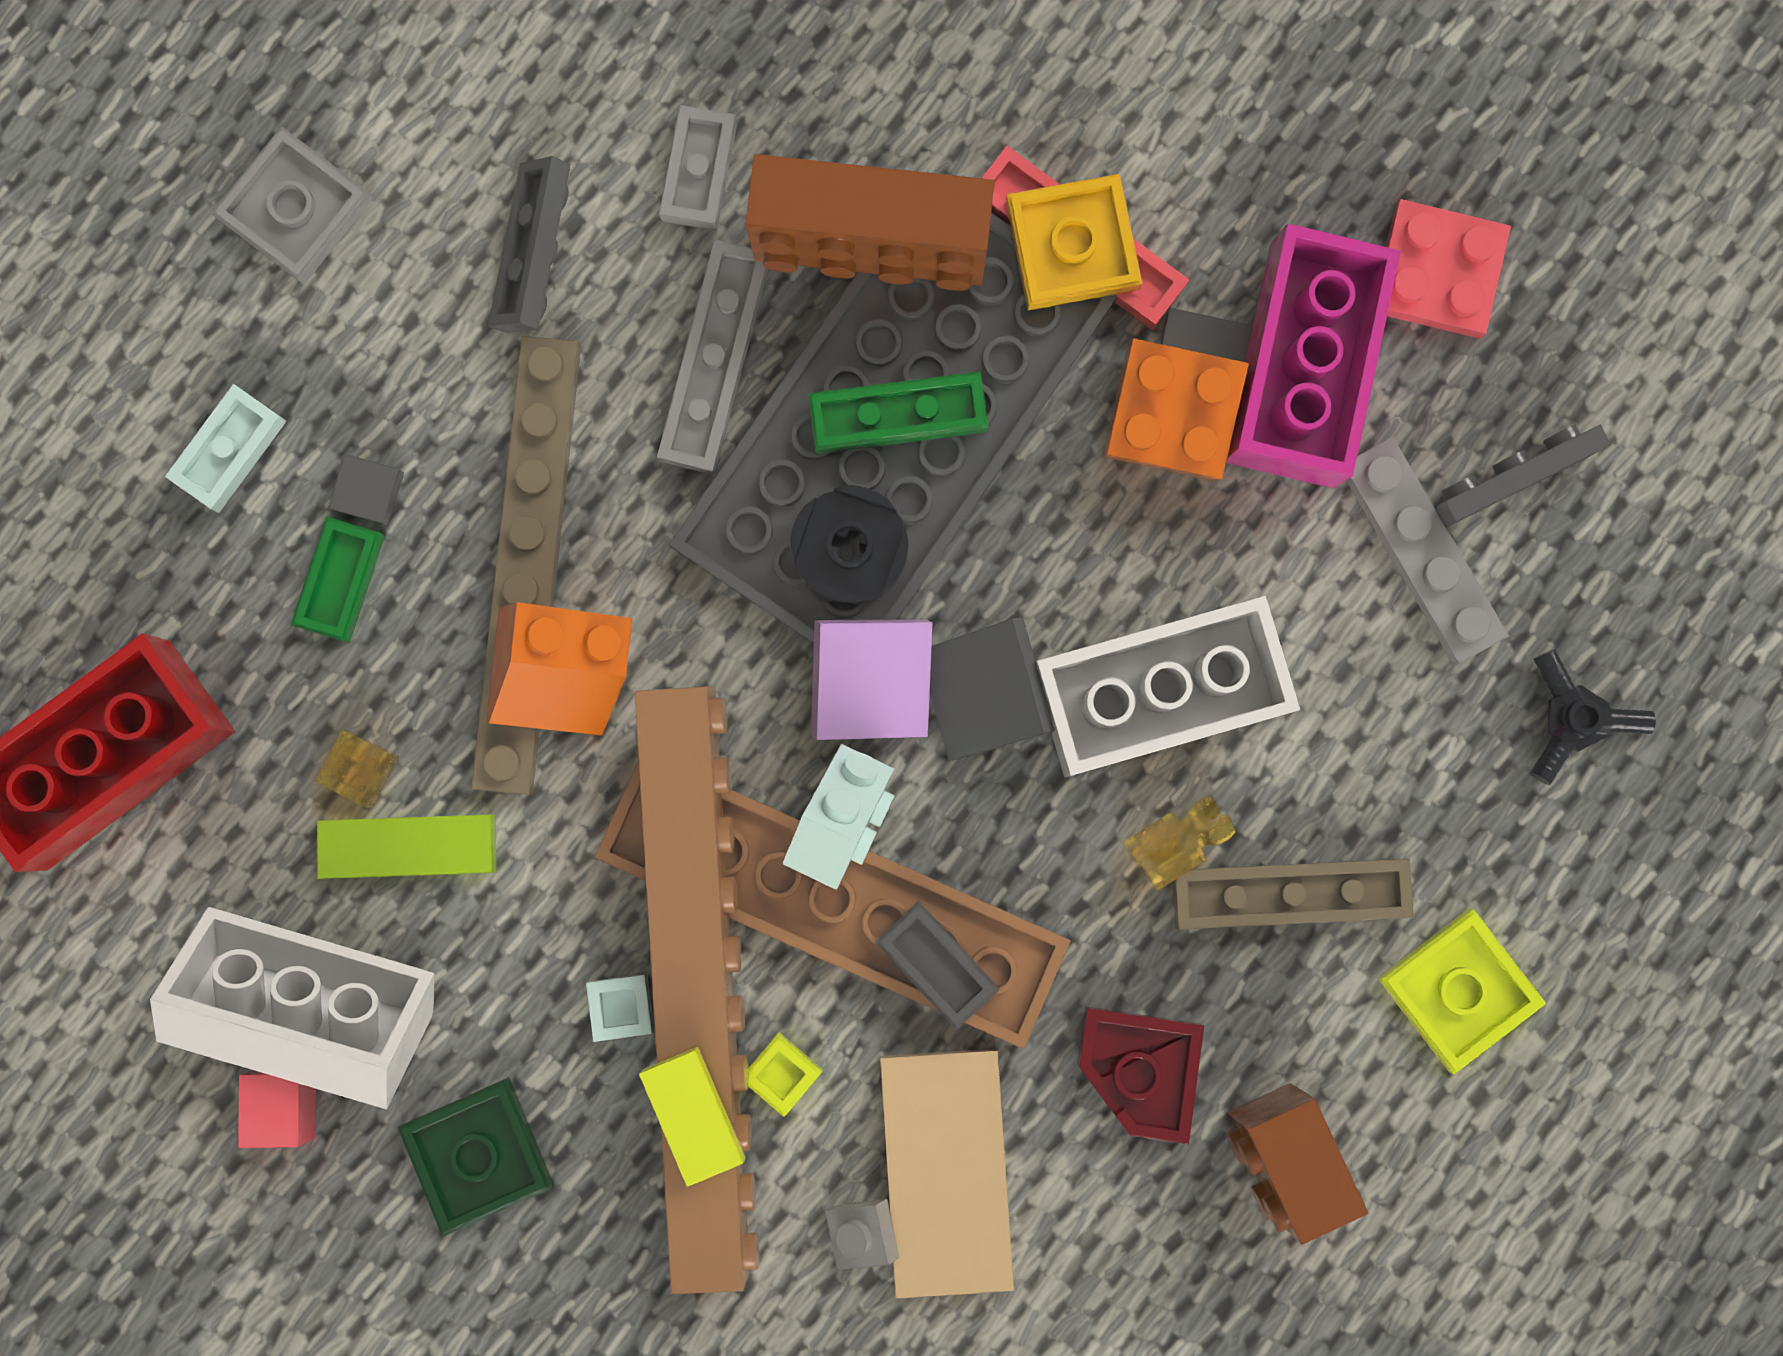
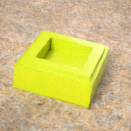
(782, 1074)

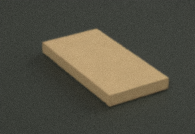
(947, 1173)

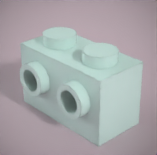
(838, 817)

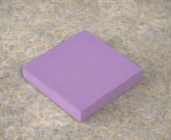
(871, 679)

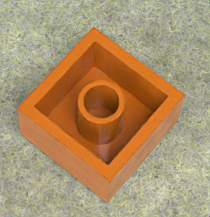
(1175, 410)

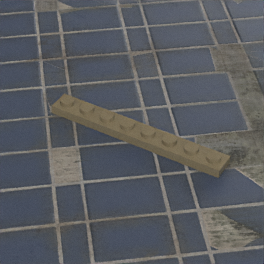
(529, 535)

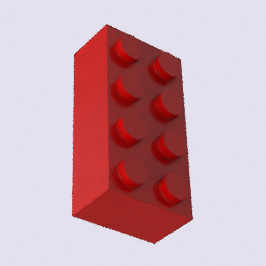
(101, 751)

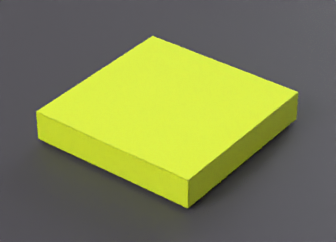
(1461, 991)

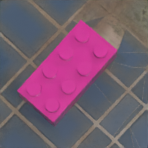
(1313, 356)

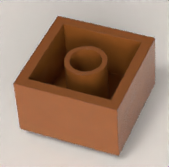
(1297, 1164)

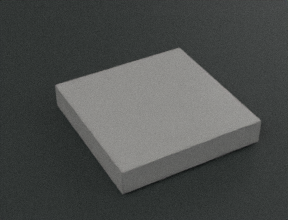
(292, 205)

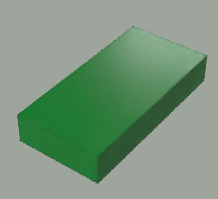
(337, 579)

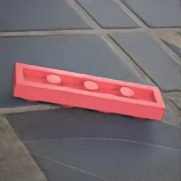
(1160, 281)

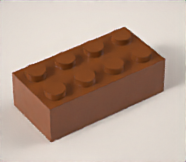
(869, 221)

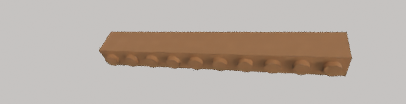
(694, 967)

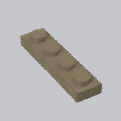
(1293, 894)

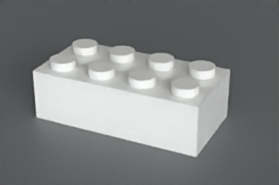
(1166, 686)
(294, 1007)

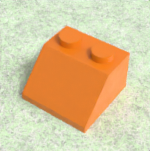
(557, 668)

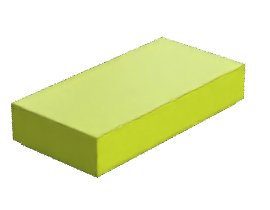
(692, 1116)

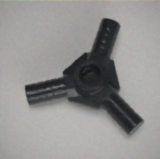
(1578, 718)

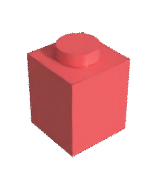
(274, 1112)

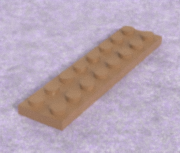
(870, 898)

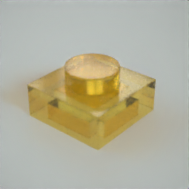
(357, 769)

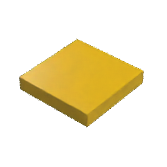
(1073, 242)

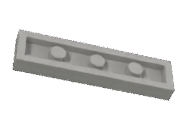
(713, 359)
(1424, 553)

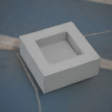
(862, 1234)

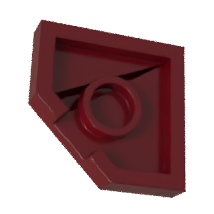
(1143, 1070)

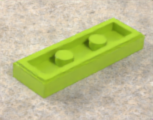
(406, 846)

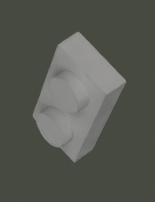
(698, 167)

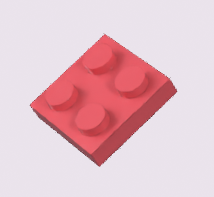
(1445, 267)

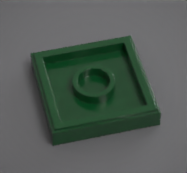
(475, 1156)

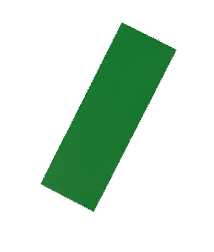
(898, 412)

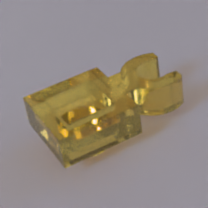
(1174, 846)

